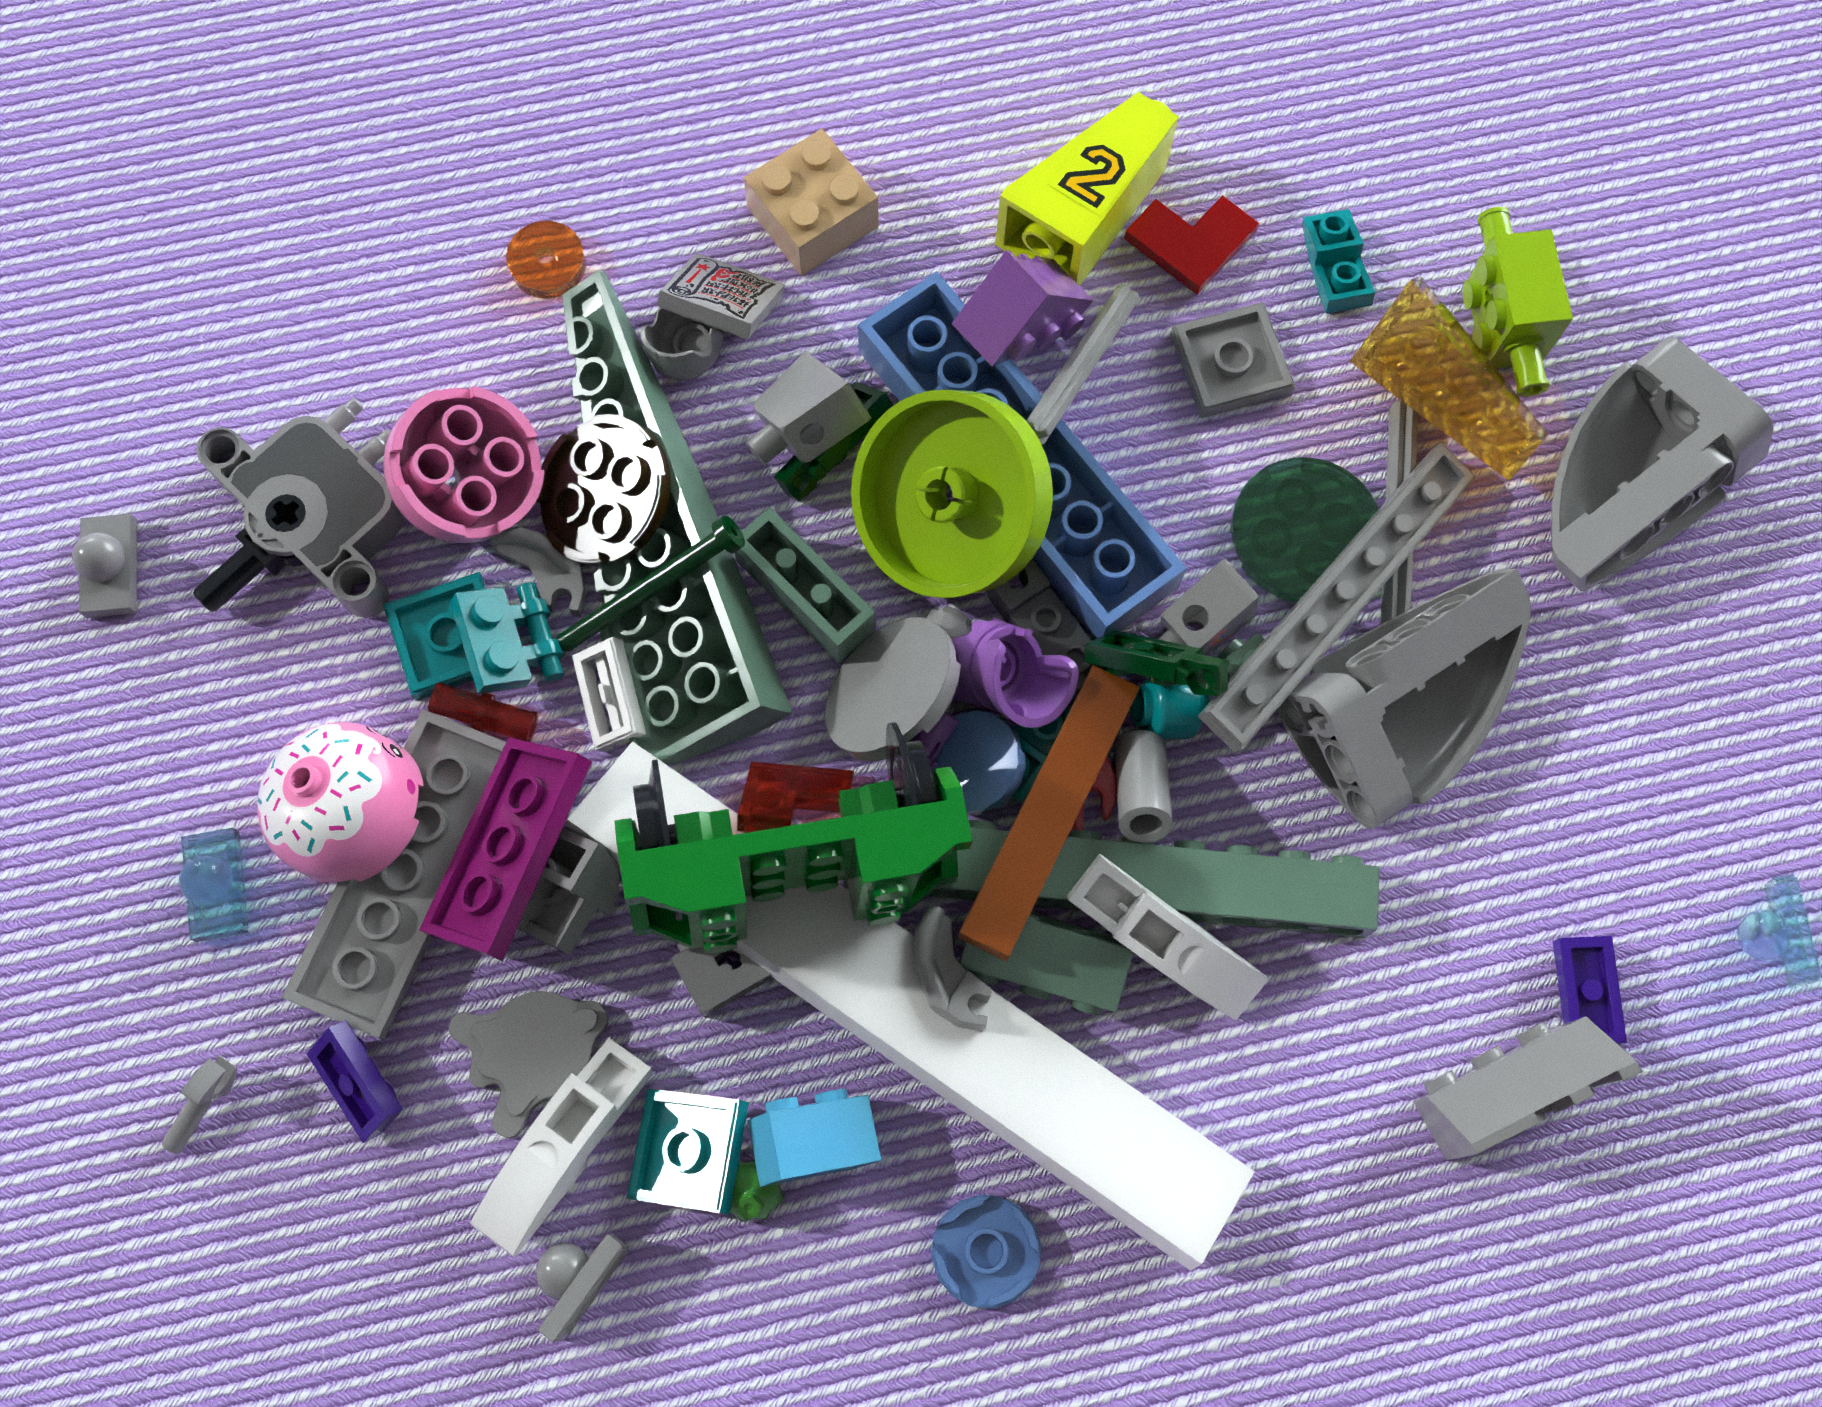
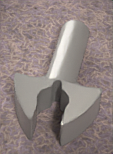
(206, 1085)

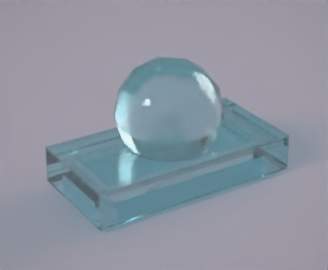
(214, 884)
(1782, 932)

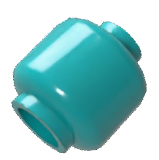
(1168, 710)

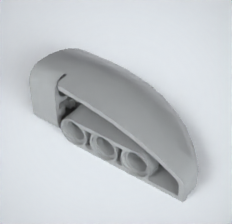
(1650, 461)
(1411, 697)

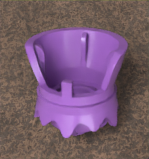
(1010, 675)

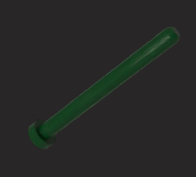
(725, 536)

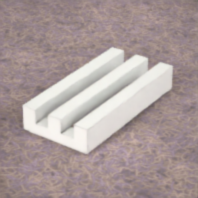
(615, 690)

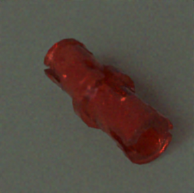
(483, 712)

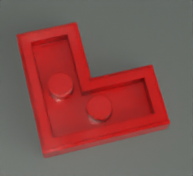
(1190, 252)

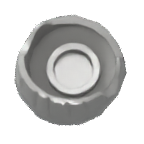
(680, 345)

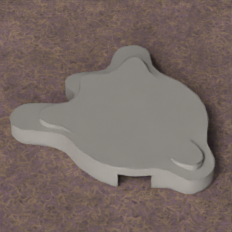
(528, 1050)

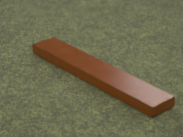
(1048, 814)

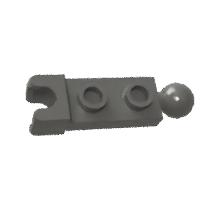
(1041, 610)

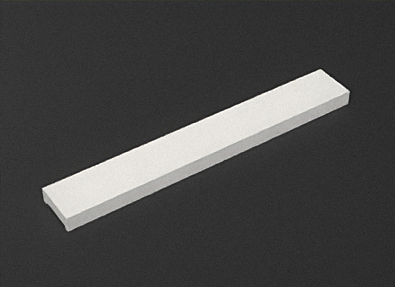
(1008, 1078)

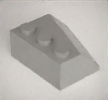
(1518, 1087)

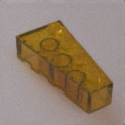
(1447, 379)

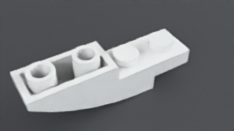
(1167, 938)
(557, 1145)

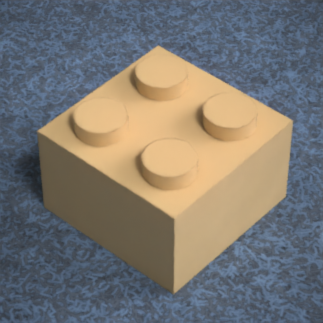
(811, 201)

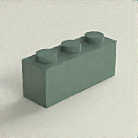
(805, 586)
(1059, 961)

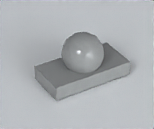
(107, 565)
(575, 1281)

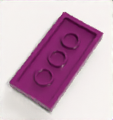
(505, 847)

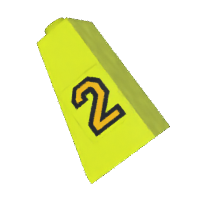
(1088, 188)

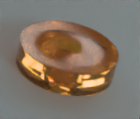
(543, 240)

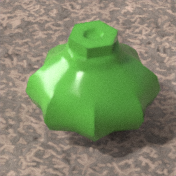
(749, 1198)

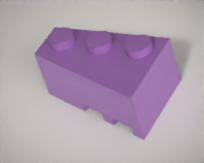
(1022, 308)

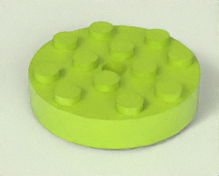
(992, 468)

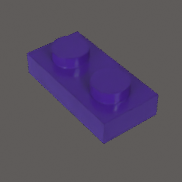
(1590, 983)
(354, 1081)

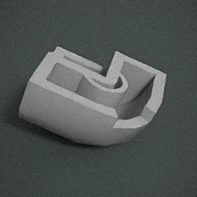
(571, 888)

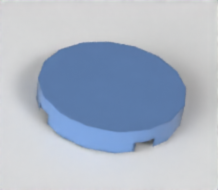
(985, 760)
(986, 1251)

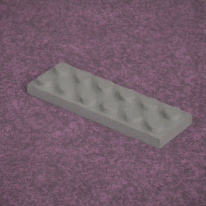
(369, 930)

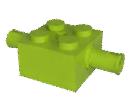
(1517, 299)

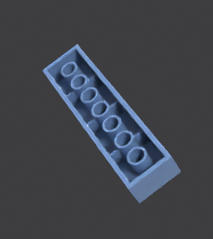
(1097, 543)

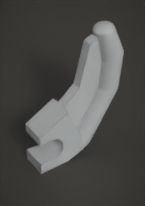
(552, 570)
(942, 976)

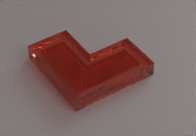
(779, 789)

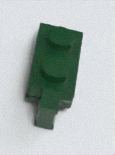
(801, 478)
(1159, 660)

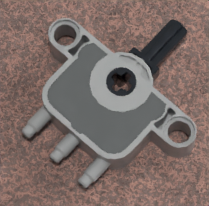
(323, 485)

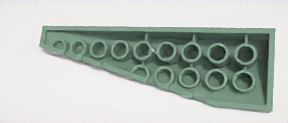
(698, 643)

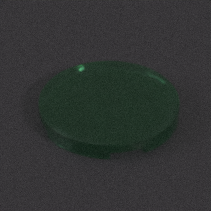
(1297, 522)

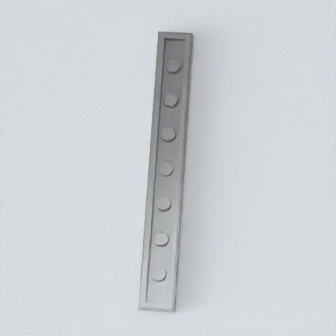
(1336, 598)

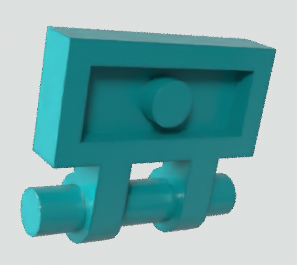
(493, 643)

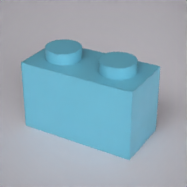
(813, 1138)

